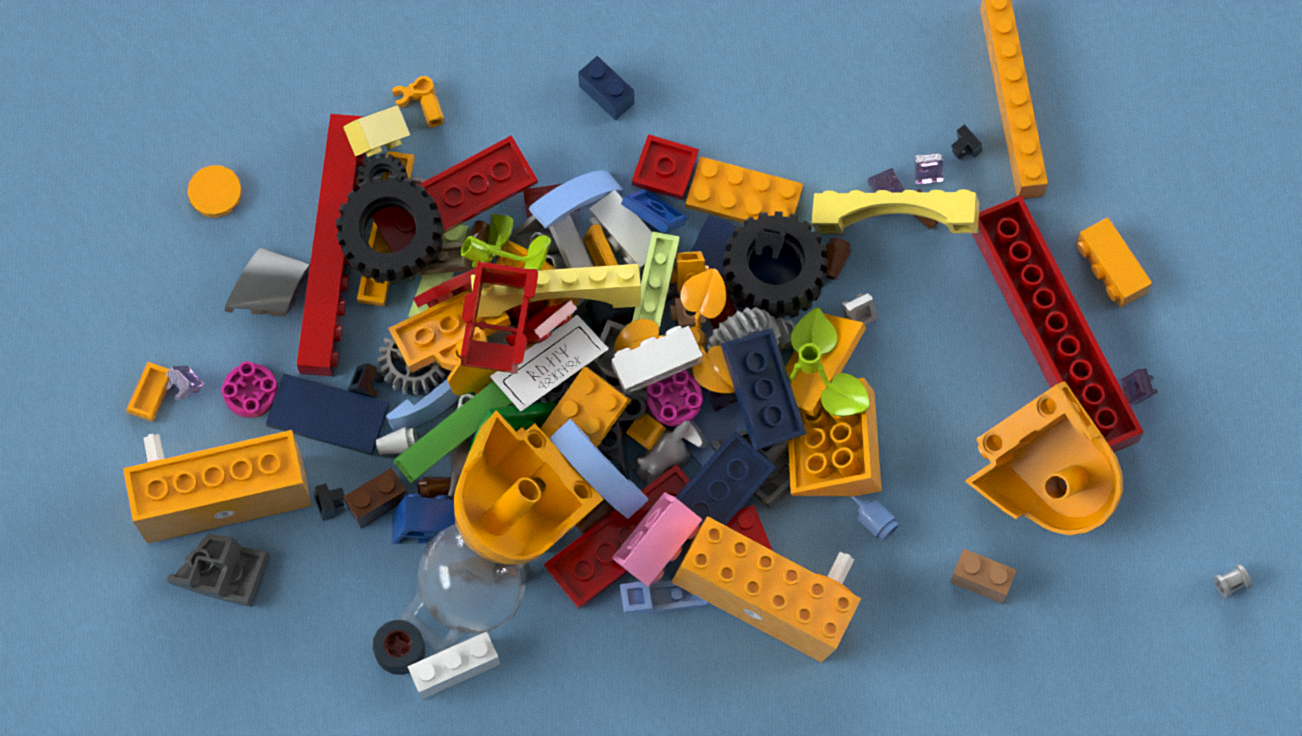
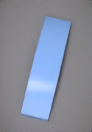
(573, 195)
(425, 410)
(598, 469)
(657, 598)

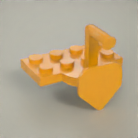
(439, 337)

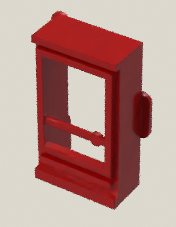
(493, 355)

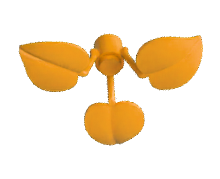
(705, 296)

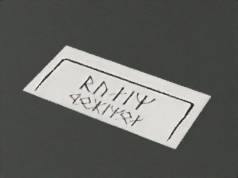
(550, 363)

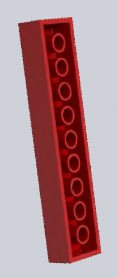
(1053, 318)

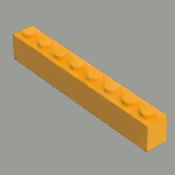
(1014, 98)

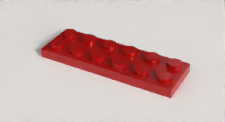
(463, 191)
(587, 563)

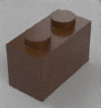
(375, 497)

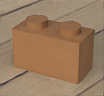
(983, 576)

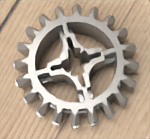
(743, 324)
(410, 380)

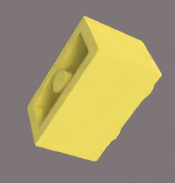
(377, 130)

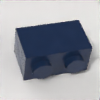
(606, 87)

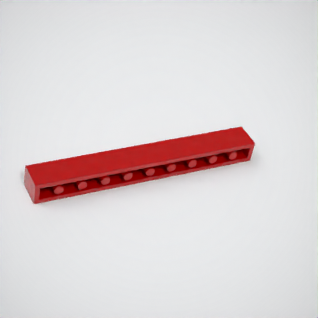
(328, 263)

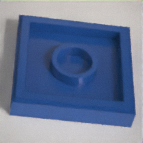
(654, 210)

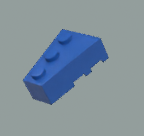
(421, 517)

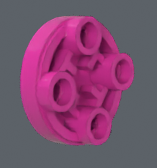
(249, 390)
(675, 399)

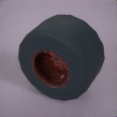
(602, 311)
(397, 636)

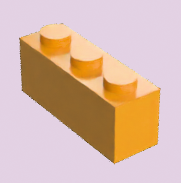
(1113, 262)

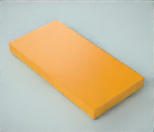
(808, 387)

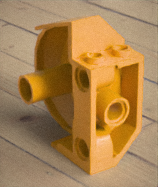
(1050, 465)
(518, 494)

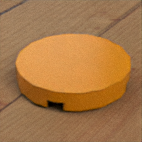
(214, 191)

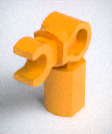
(425, 91)

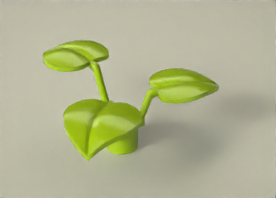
(499, 234)
(816, 337)

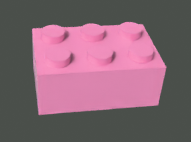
(657, 539)

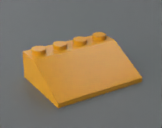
(836, 454)

